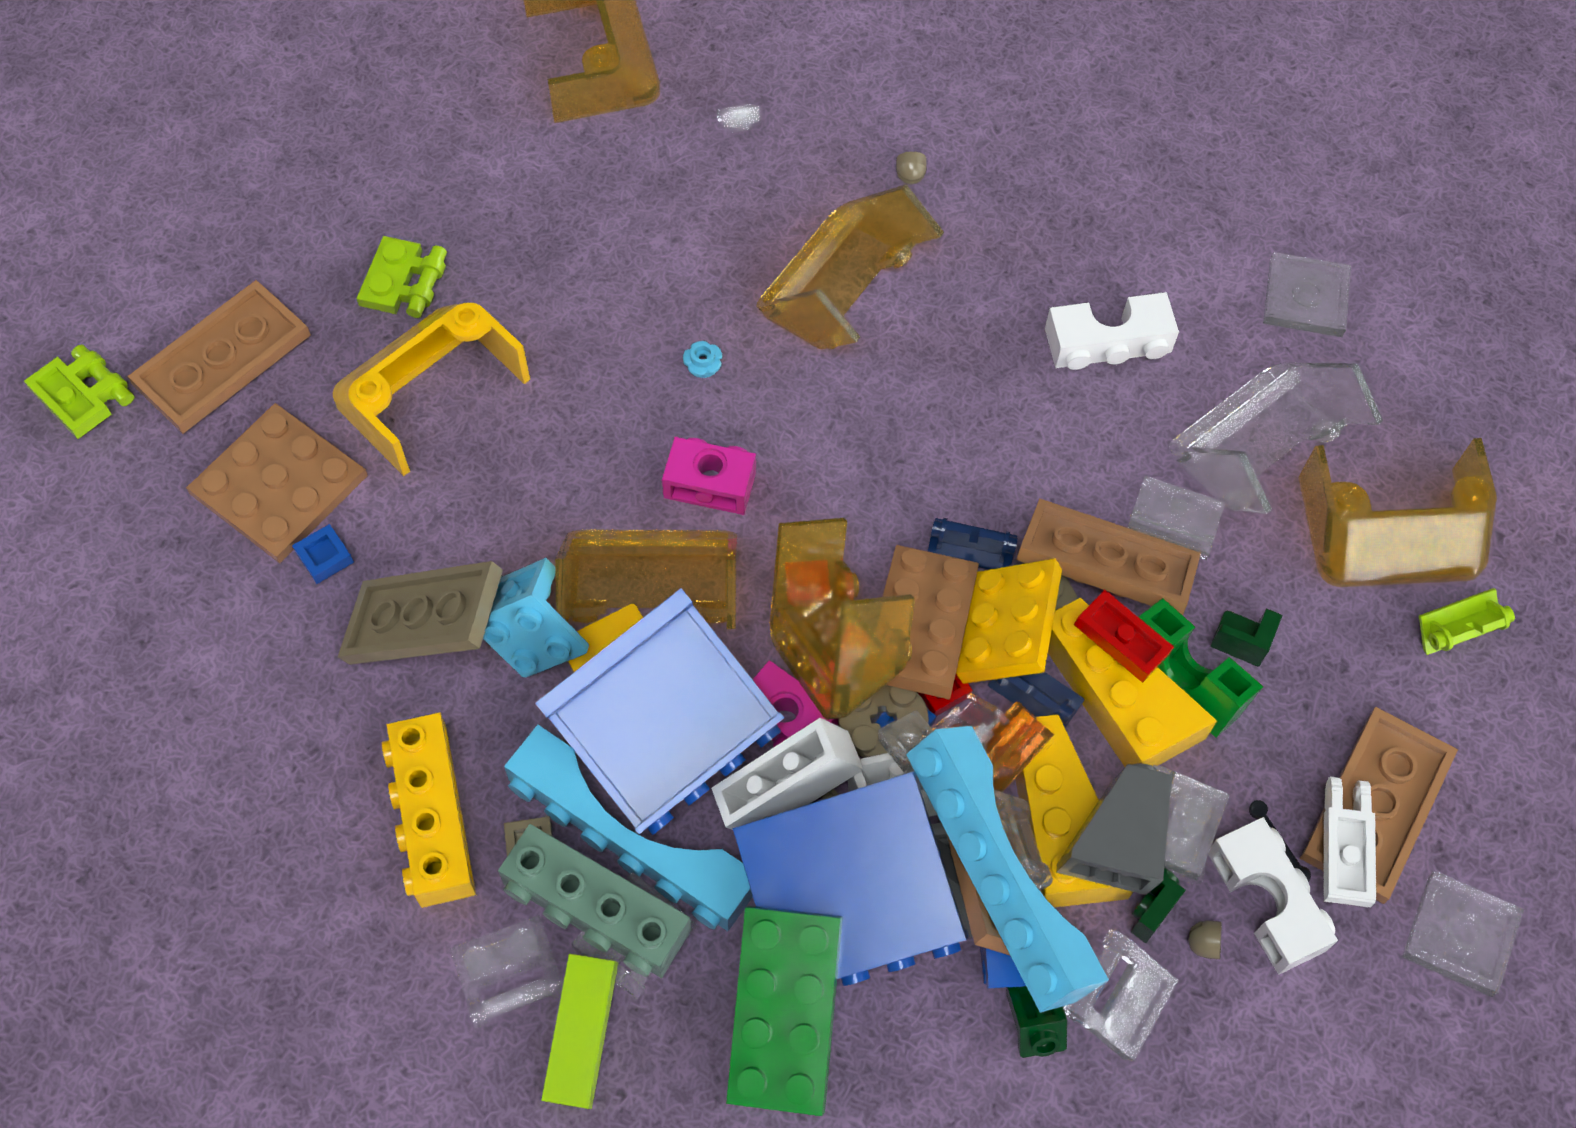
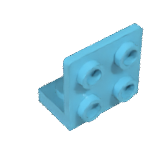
(526, 627)

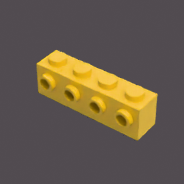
(429, 809)

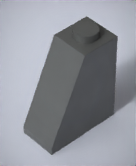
(1125, 833)

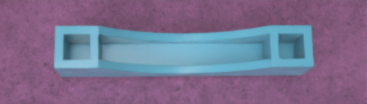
(704, 879)
(1044, 946)

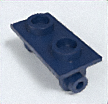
(972, 543)
(1040, 695)

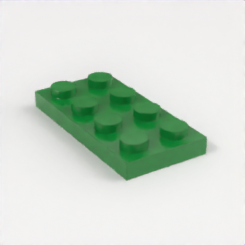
(784, 1010)

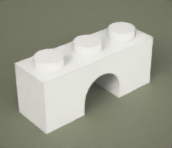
(1080, 339)
(1258, 858)

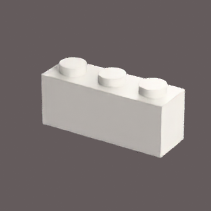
(789, 775)

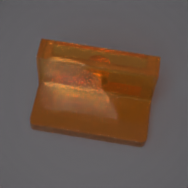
(1015, 744)

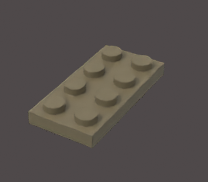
(421, 613)

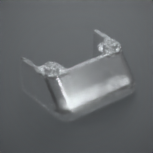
(1266, 422)

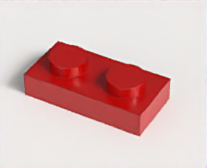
(1123, 636)

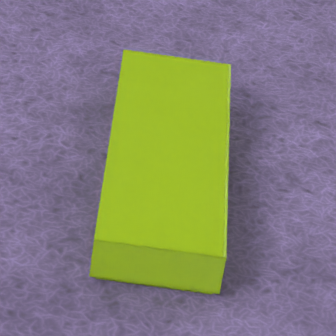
(580, 1031)

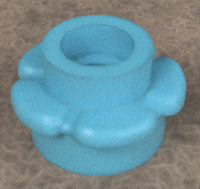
(705, 367)

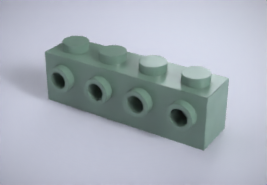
(594, 901)

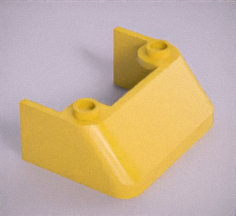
(371, 385)

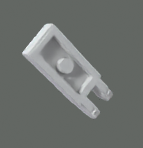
(1349, 846)

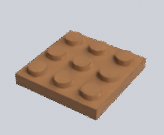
(277, 482)

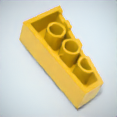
(1138, 719)
(1059, 805)

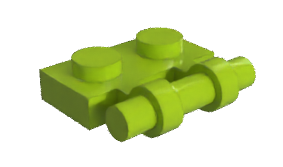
(391, 273)
(70, 399)

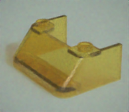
(614, 74)
(842, 262)
(1399, 545)
(644, 569)
(828, 640)

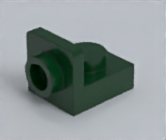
(1154, 910)
(1037, 1032)

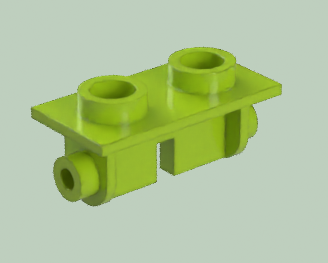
(1463, 621)

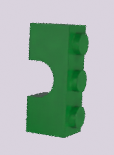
(1220, 691)

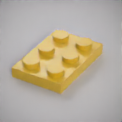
(1009, 621)

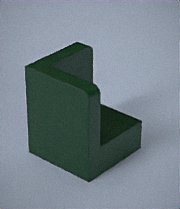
(1245, 637)

